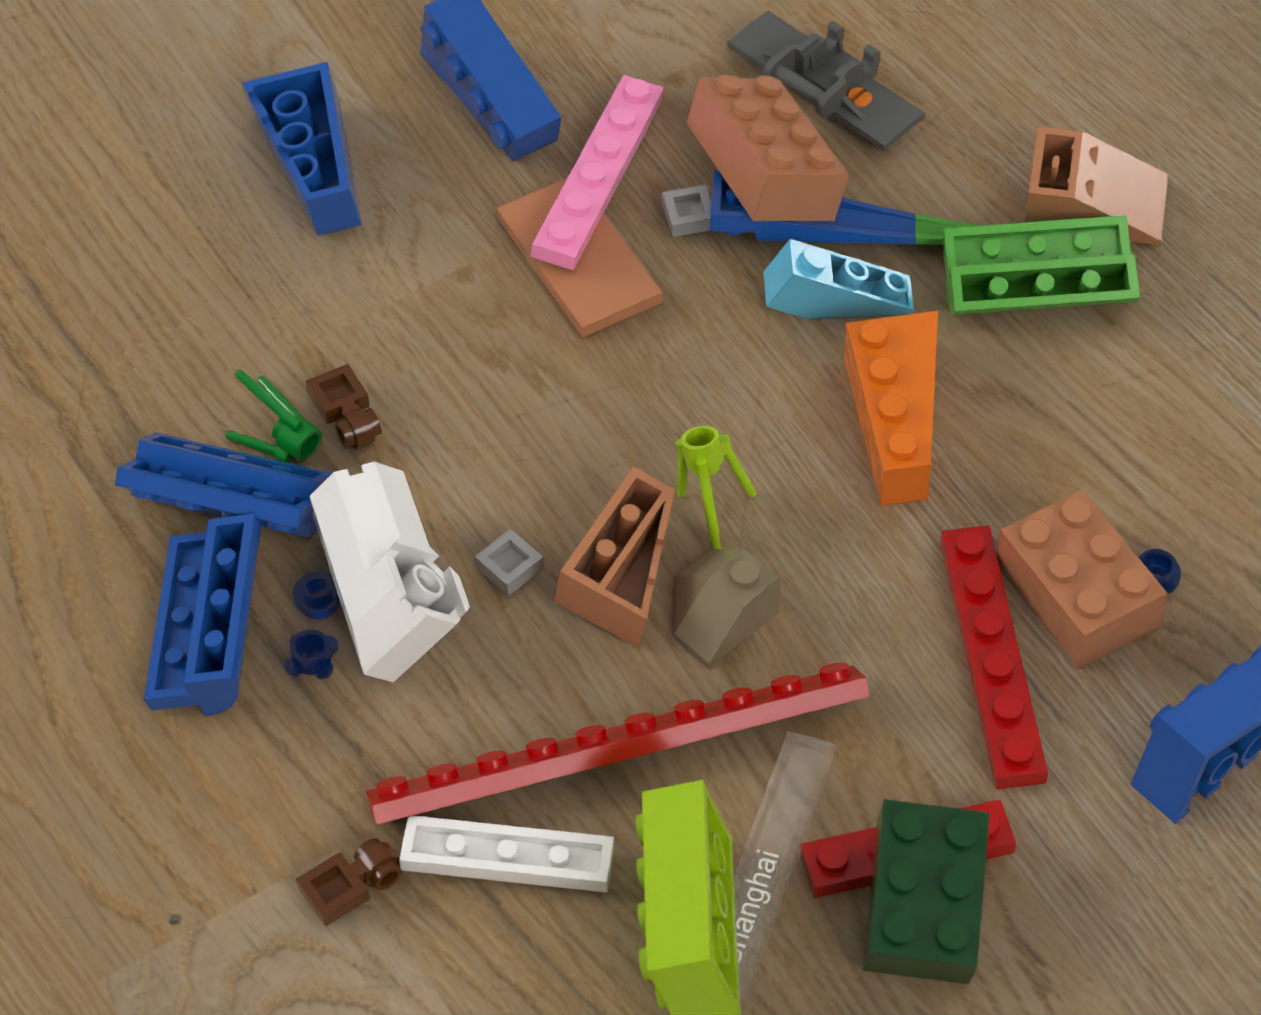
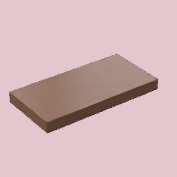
(608, 278)

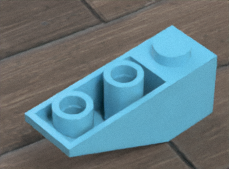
(832, 285)

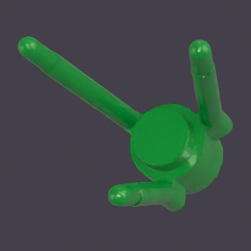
(292, 432)

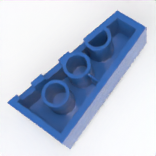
(488, 76)

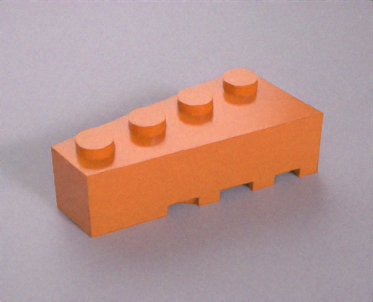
(893, 391)

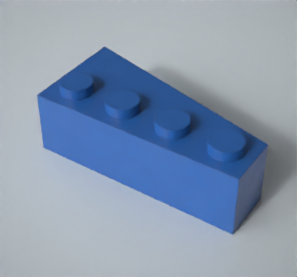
(308, 137)
(1202, 739)

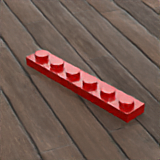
(993, 658)

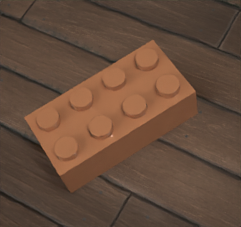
(767, 149)

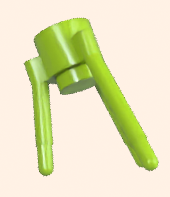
(703, 453)

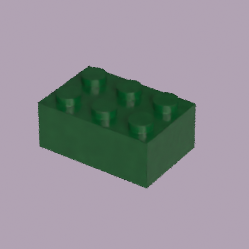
(926, 891)

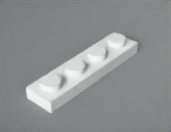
(507, 853)

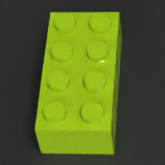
(688, 902)

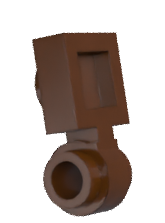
(339, 396)
(339, 887)

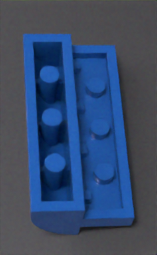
(222, 482)
(204, 616)

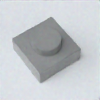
(687, 210)
(509, 562)

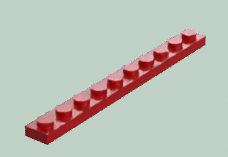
(599, 746)

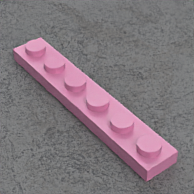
(597, 173)

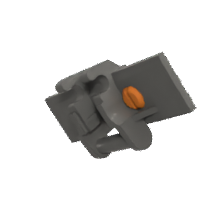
(828, 77)

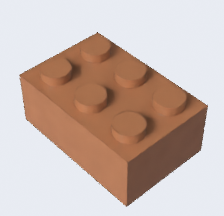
(1081, 578)

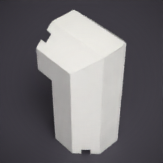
(384, 569)

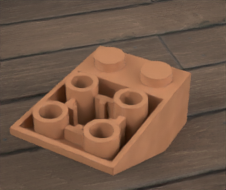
(1090, 179)

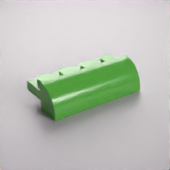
(1039, 265)

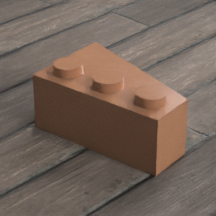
(618, 559)

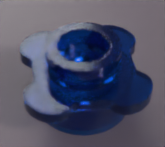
(309, 643)

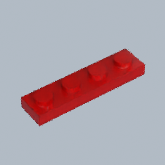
(847, 859)

